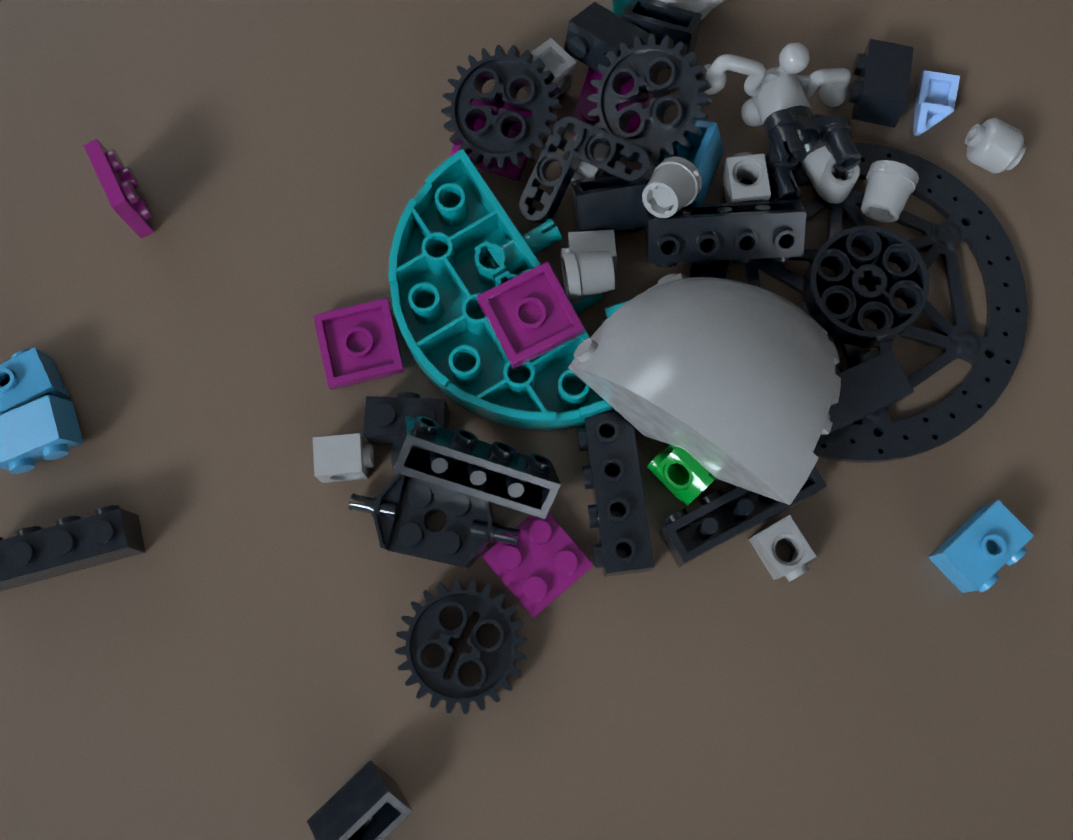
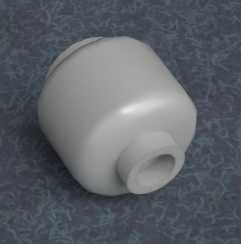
(995, 146)

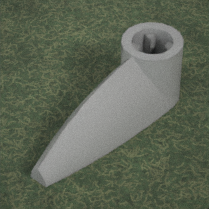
(828, 181)

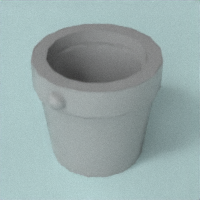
(671, 187)
(888, 190)
(586, 273)

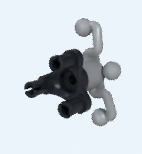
(784, 110)

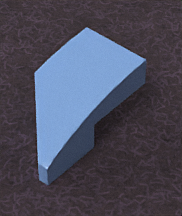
(934, 99)

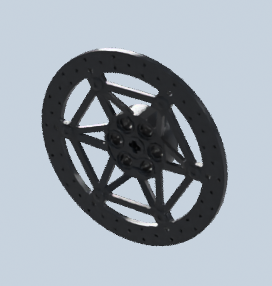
(1003, 289)

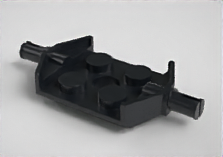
(403, 514)

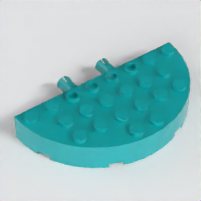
(444, 255)

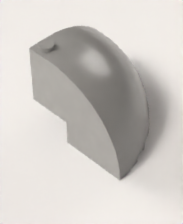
(721, 375)

